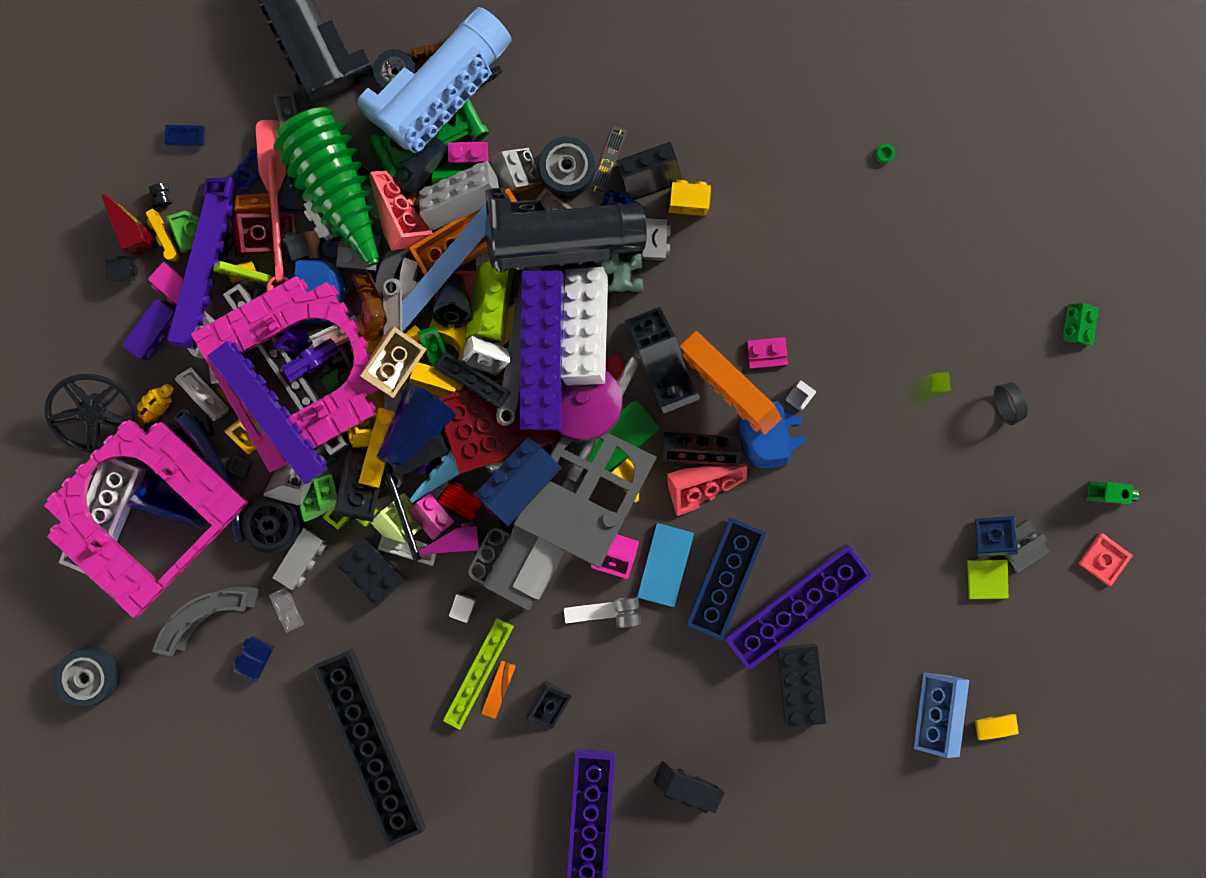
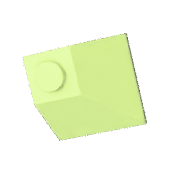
(389, 524)

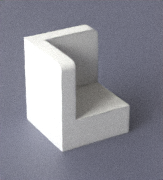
(800, 395)
(462, 607)

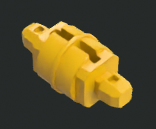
(154, 404)

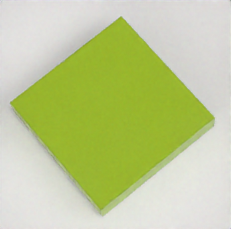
(988, 579)

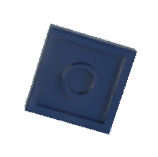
(996, 536)

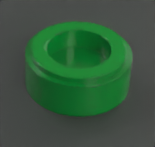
(885, 153)

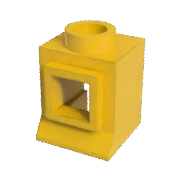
(359, 435)

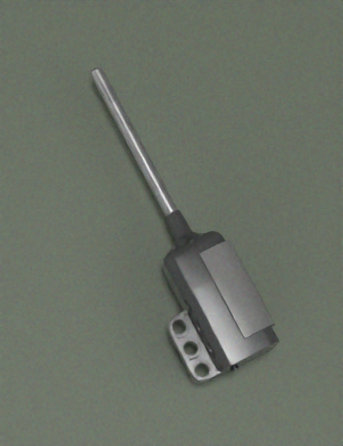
(522, 562)

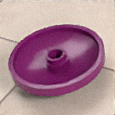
(590, 409)

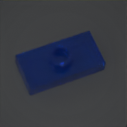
(184, 135)

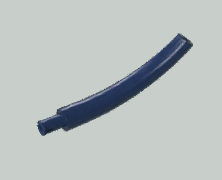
(210, 456)

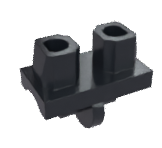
(343, 359)

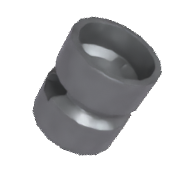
(627, 612)

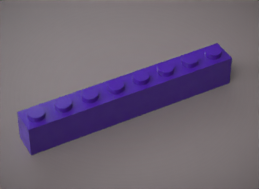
(199, 271)
(267, 411)

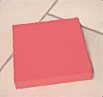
(1105, 559)

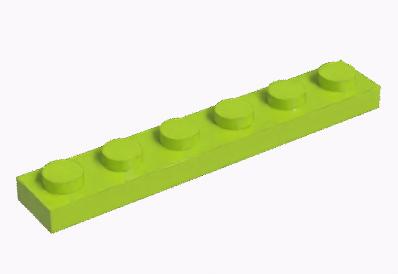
(478, 673)

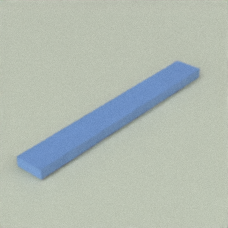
(444, 267)

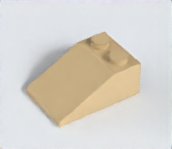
(392, 361)

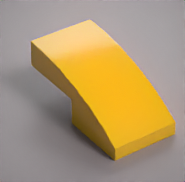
(996, 727)

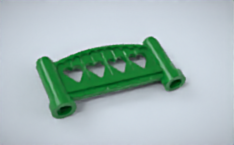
(466, 124)

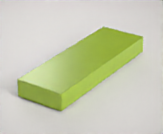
(242, 273)

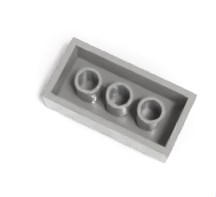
(456, 195)

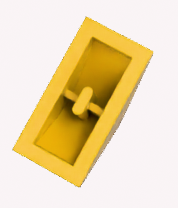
(240, 437)

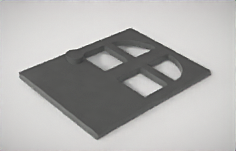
(573, 520)

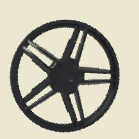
(90, 410)

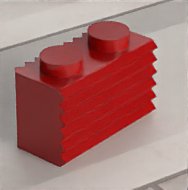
(460, 500)

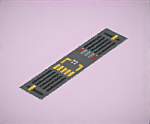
(608, 160)

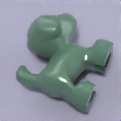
(622, 273)

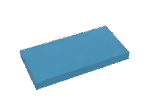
(665, 565)

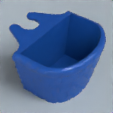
(317, 272)
(774, 447)

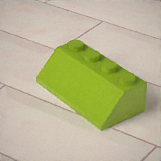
(490, 303)

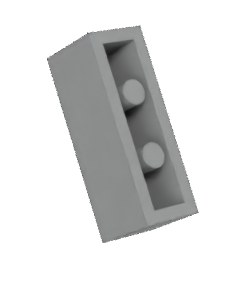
(300, 559)

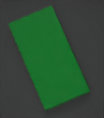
(632, 427)

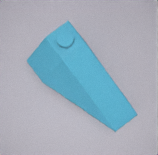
(439, 477)

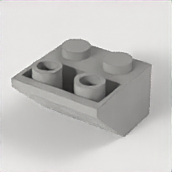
(515, 170)
(287, 486)

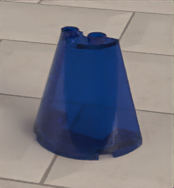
(413, 425)
(160, 499)

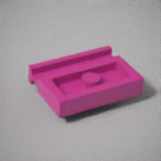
(767, 352)

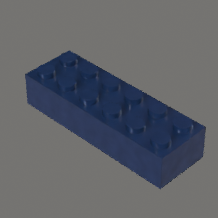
(725, 578)

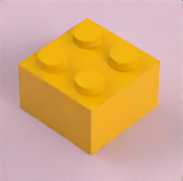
(689, 198)

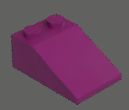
(456, 541)

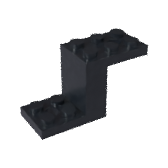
(662, 360)

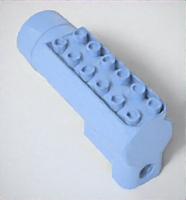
(421, 103)

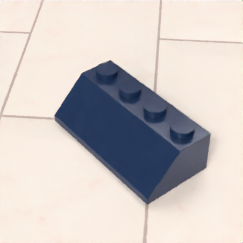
(518, 481)

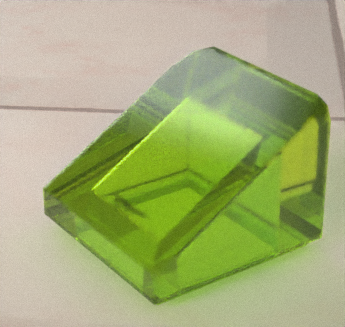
(939, 382)

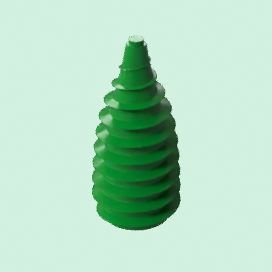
(326, 172)

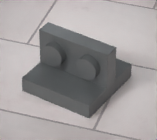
(1029, 546)

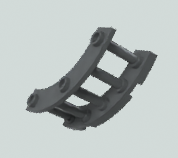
(188, 617)

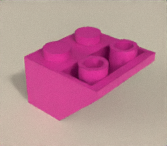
(620, 557)

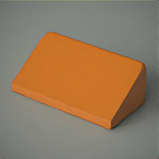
(253, 204)

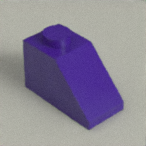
(293, 340)

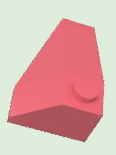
(398, 218)
(695, 485)

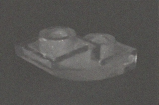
(286, 609)

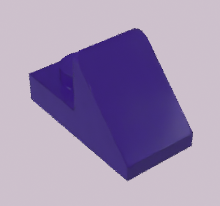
(220, 187)

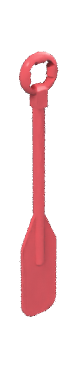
(272, 174)

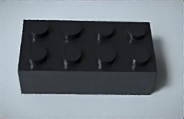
(801, 685)

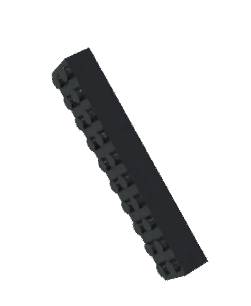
(369, 747)

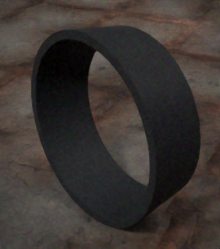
(1004, 407)

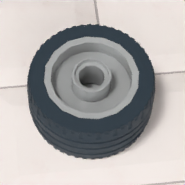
(566, 152)
(73, 675)

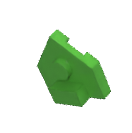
(184, 229)

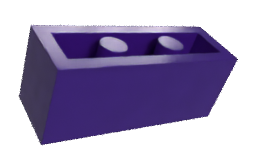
(150, 330)

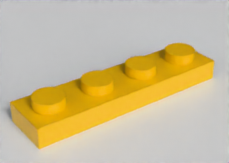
(373, 467)

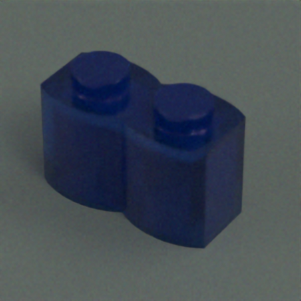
(253, 659)

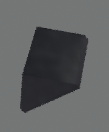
(548, 705)

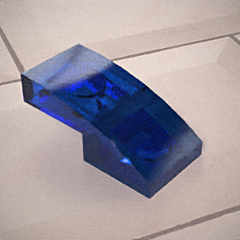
(248, 171)

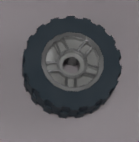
(388, 62)

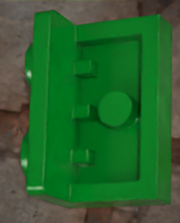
(1080, 323)

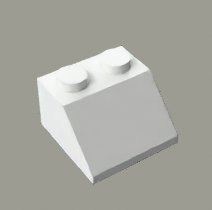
(485, 355)

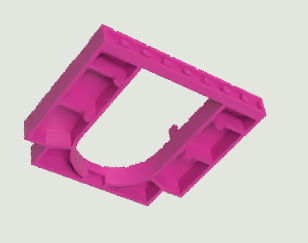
(272, 315)
(103, 556)

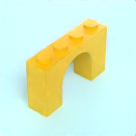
(431, 379)

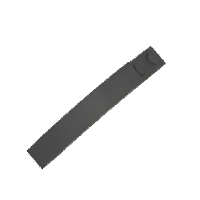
(391, 266)

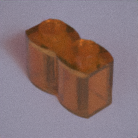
(372, 319)

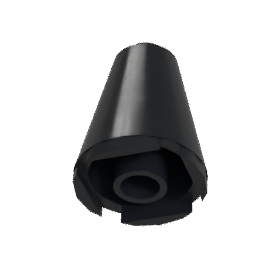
(452, 303)

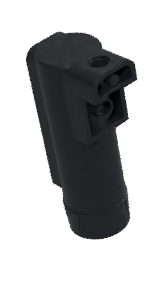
(314, 49)
(532, 235)

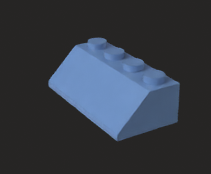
(941, 715)

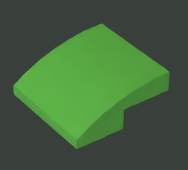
(319, 498)

